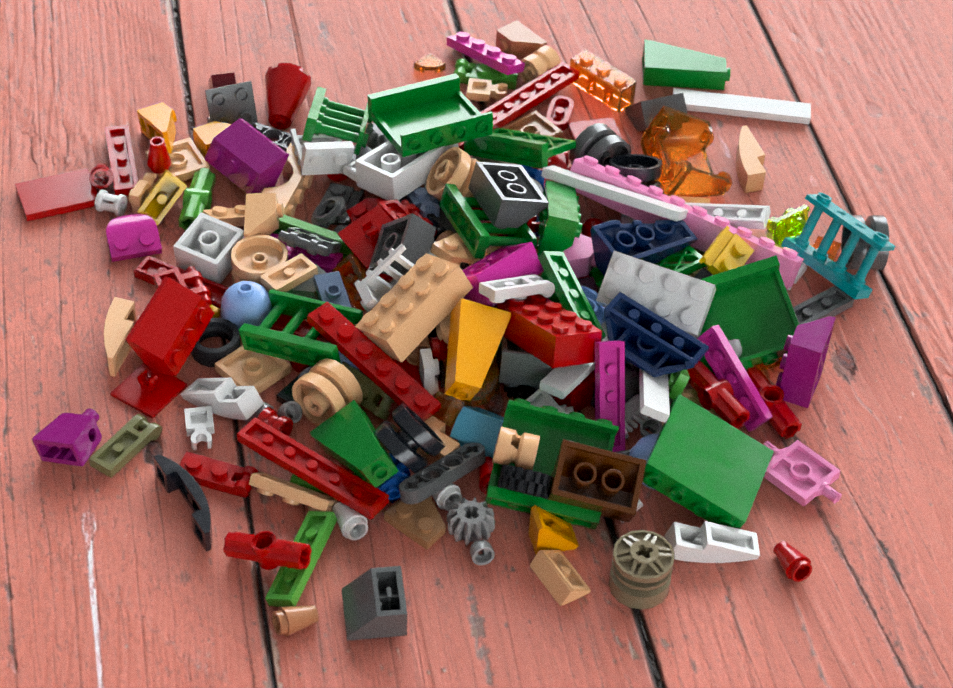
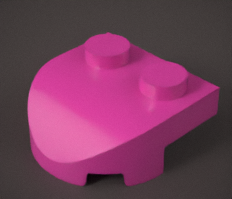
(132, 237)

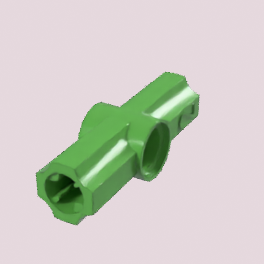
(197, 197)

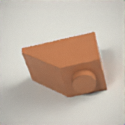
(518, 40)

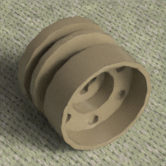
(641, 569)

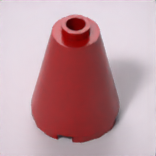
(285, 93)

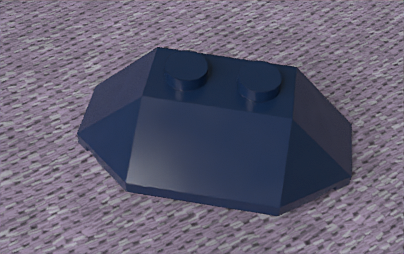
(649, 339)

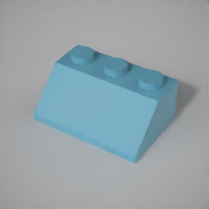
(477, 426)

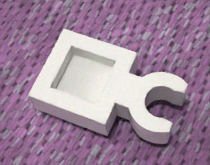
(199, 425)

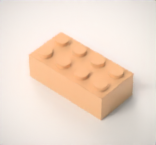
(415, 306)

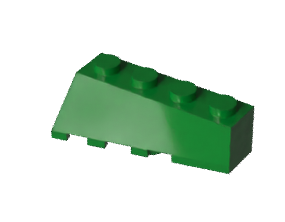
(560, 219)

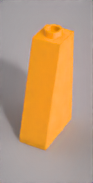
(472, 344)

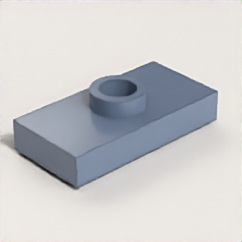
(331, 288)

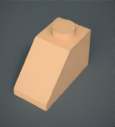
(262, 214)

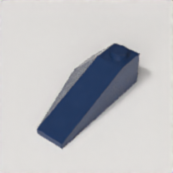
(639, 240)

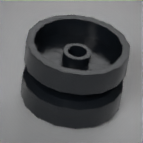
(644, 167)
(405, 442)

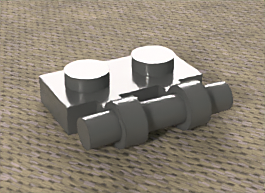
(309, 241)

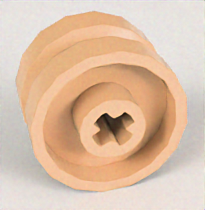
(451, 168)
(255, 257)
(326, 390)

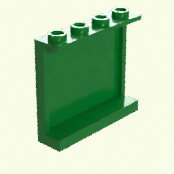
(427, 115)
(753, 308)
(552, 429)
(706, 464)

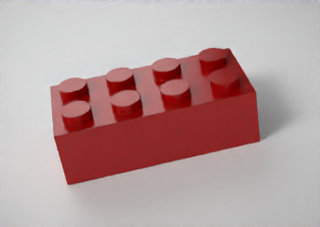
(550, 331)

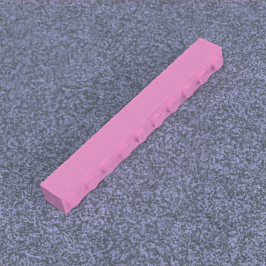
(701, 224)

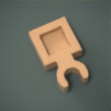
(484, 90)
(141, 190)

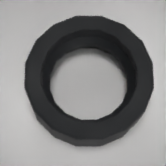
(216, 328)

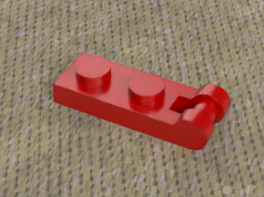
(218, 474)

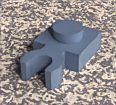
(424, 201)

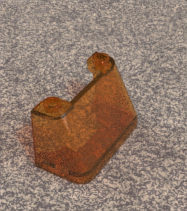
(681, 146)

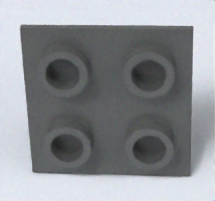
(231, 102)

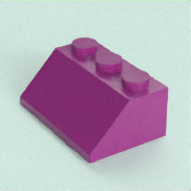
(246, 157)
(804, 360)

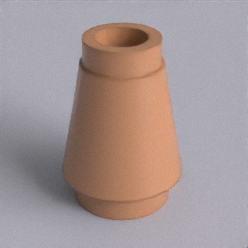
(293, 618)

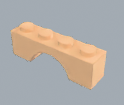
(292, 191)

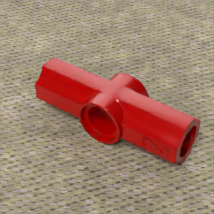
(717, 395)
(783, 418)
(267, 550)

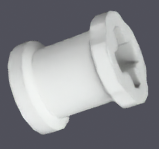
(119, 203)

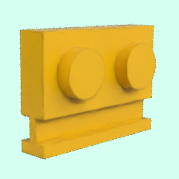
(726, 252)

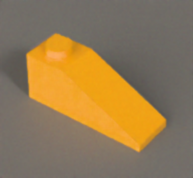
(158, 121)

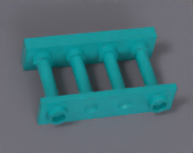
(818, 258)

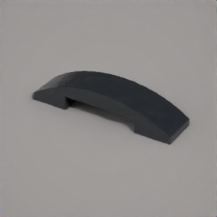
(176, 477)

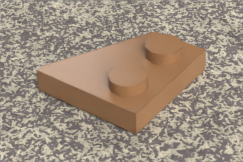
(417, 521)

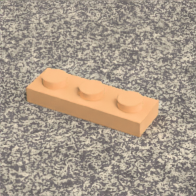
(291, 492)

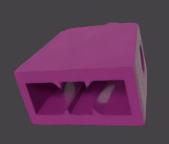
(69, 438)

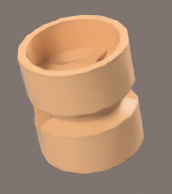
(539, 63)
(516, 448)

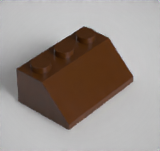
(597, 480)

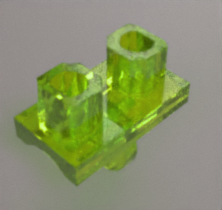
(788, 224)

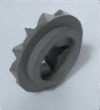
(329, 211)

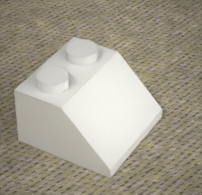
(208, 247)

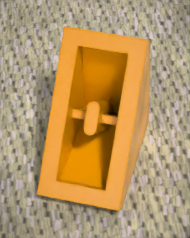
(550, 532)

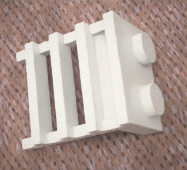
(322, 155)
(373, 286)

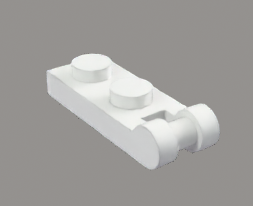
(516, 288)

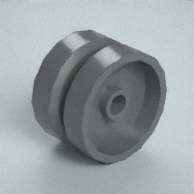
(600, 143)
(878, 224)

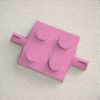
(802, 473)

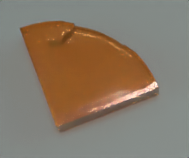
(429, 63)

